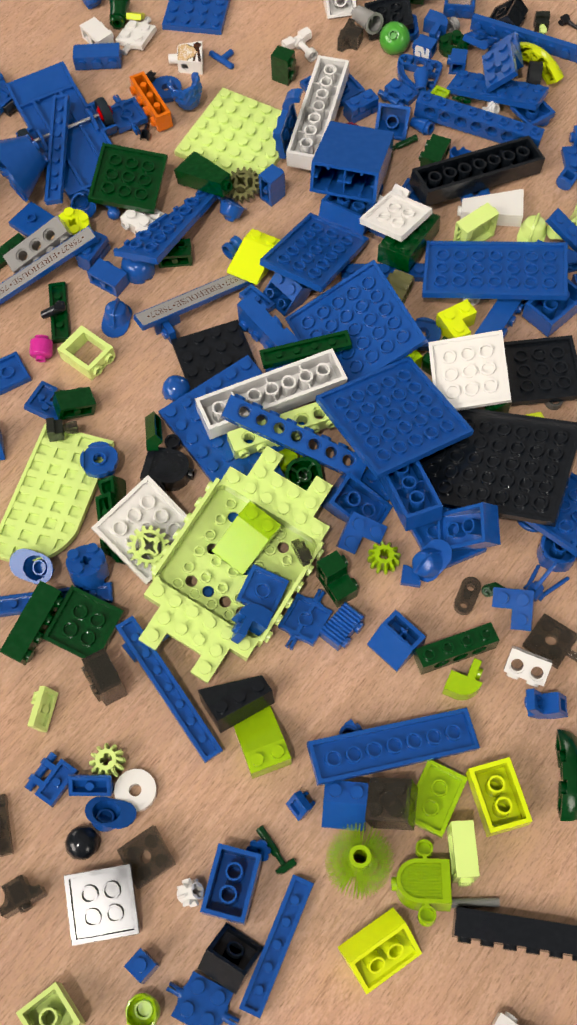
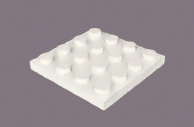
(471, 370)
(140, 507)

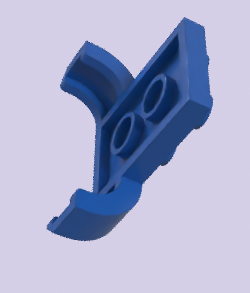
(286, 121)

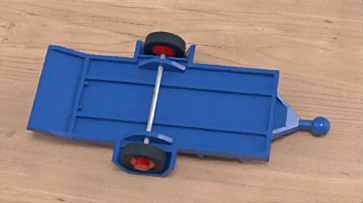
(87, 125)

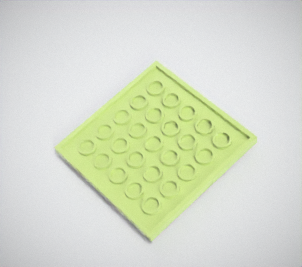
(234, 134)

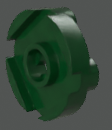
(449, 41)

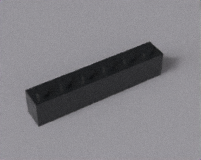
(515, 933)

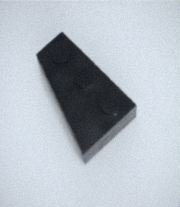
(236, 701)

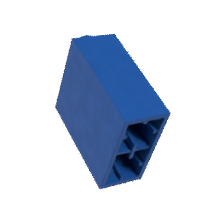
(351, 161)

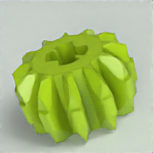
(385, 551)

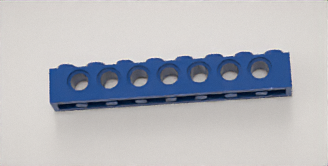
(473, 120)
(249, 423)

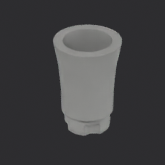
(368, 19)

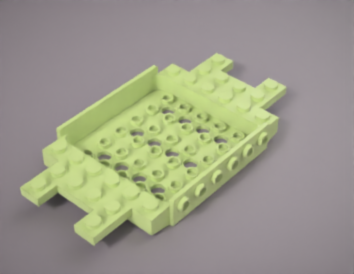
(201, 620)

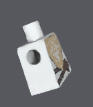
(188, 57)

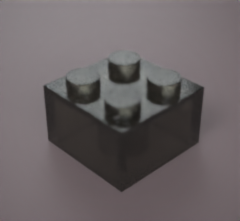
(103, 677)
(391, 803)

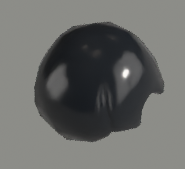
(81, 842)

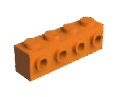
(150, 101)

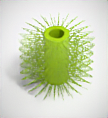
(359, 870)

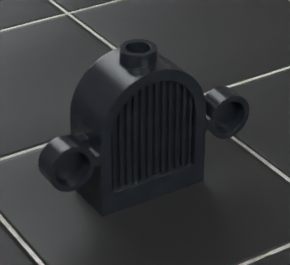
(168, 466)

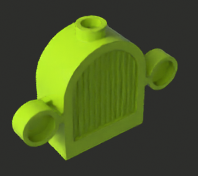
(424, 884)

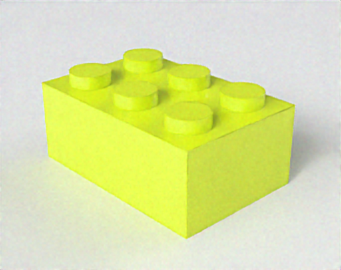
(498, 797)

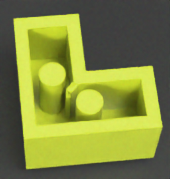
(456, 320)

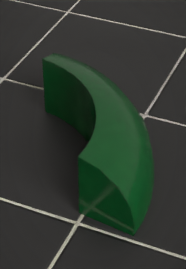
(567, 762)

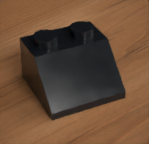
(510, 12)
(230, 958)

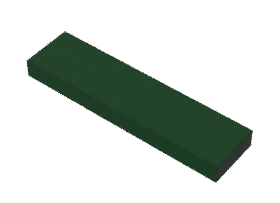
(59, 323)

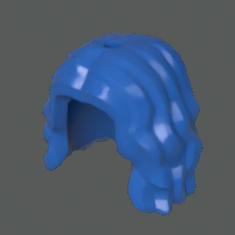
(188, 98)

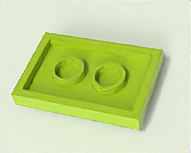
(437, 797)

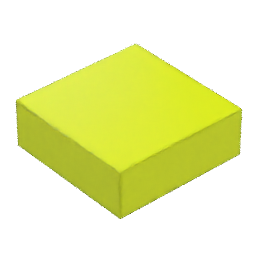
(135, 16)

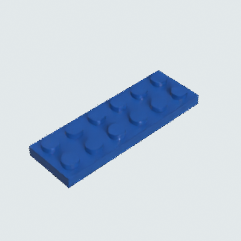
(511, 93)

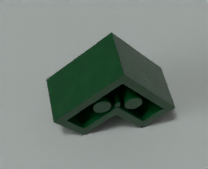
(334, 578)

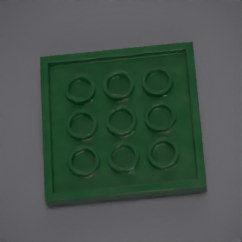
(128, 178)

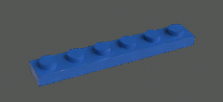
(276, 946)

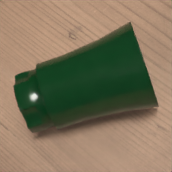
(118, 12)

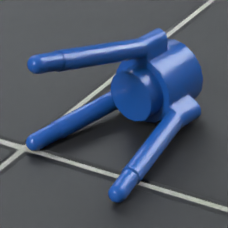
(537, 585)

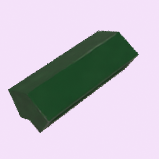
(153, 431)

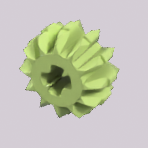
(102, 755)

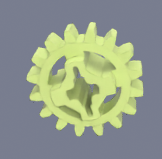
(143, 540)

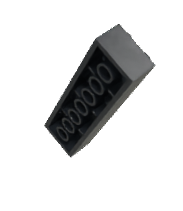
(476, 171)

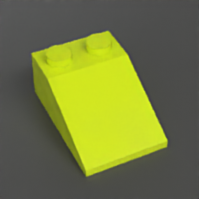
(247, 258)

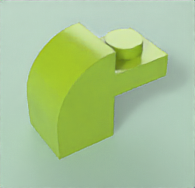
(462, 686)

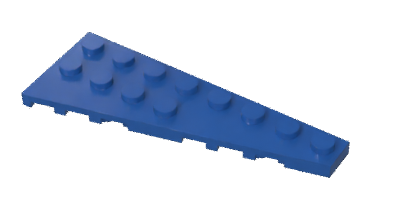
(166, 231)

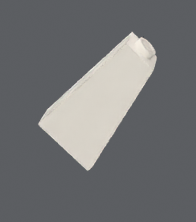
(507, 203)

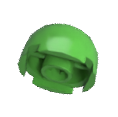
(394, 38)

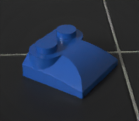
(539, 117)

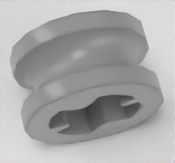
(453, 24)

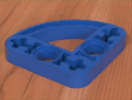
(405, 63)

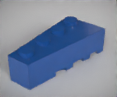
(261, 325)

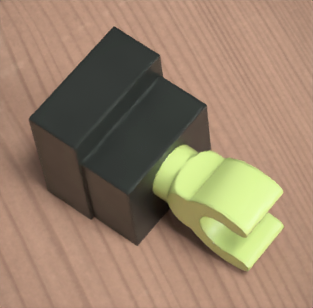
(541, 21)

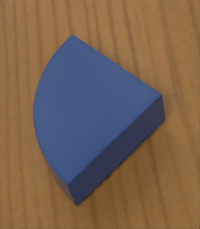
(409, 578)

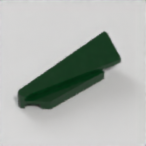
(112, 491)

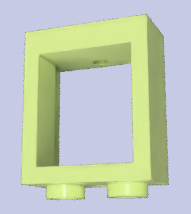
(478, 225)
(75, 342)
(463, 852)

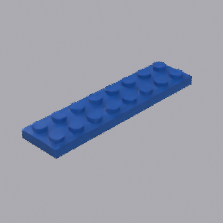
(392, 746)

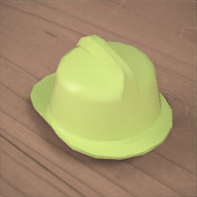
(532, 229)

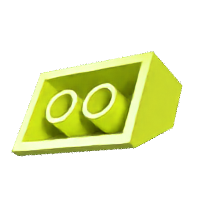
(380, 950)

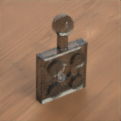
(564, 638)
(160, 861)

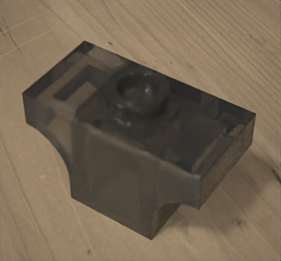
(350, 36)
(20, 896)

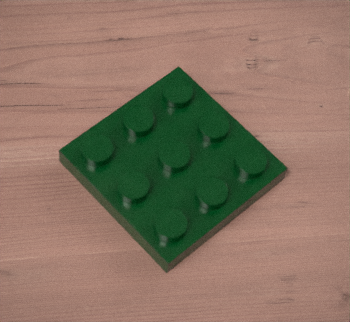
(83, 623)

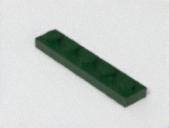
(305, 348)

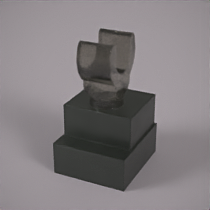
(56, 429)

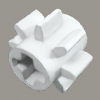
(190, 892)

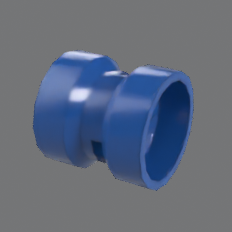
(231, 248)

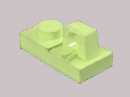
(44, 703)

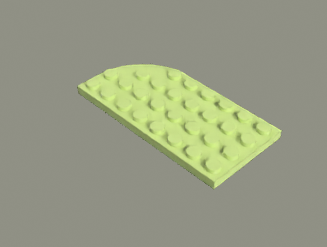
(49, 497)

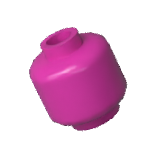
(41, 348)

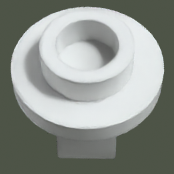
(492, 107)

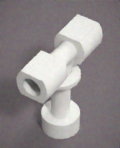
(300, 43)

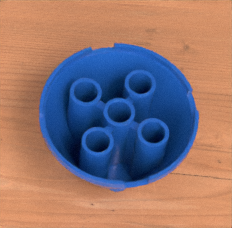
(21, 164)

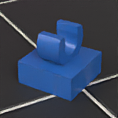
(300, 805)

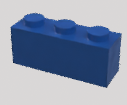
(97, 56)

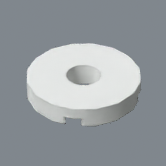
(136, 777)

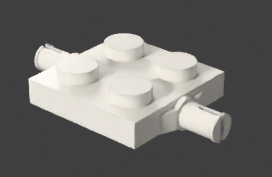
(136, 35)

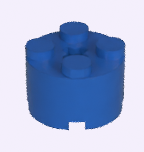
(548, 554)
(87, 566)

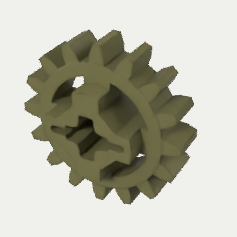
(244, 184)

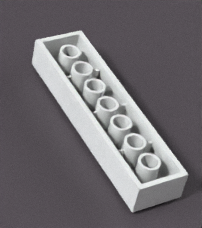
(317, 110)
(274, 390)

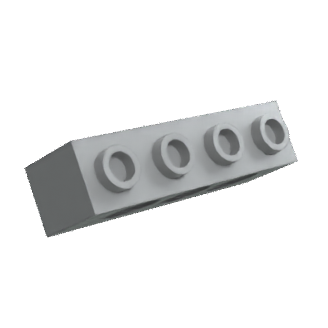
(30, 245)

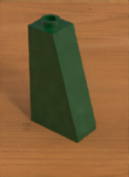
(203, 175)

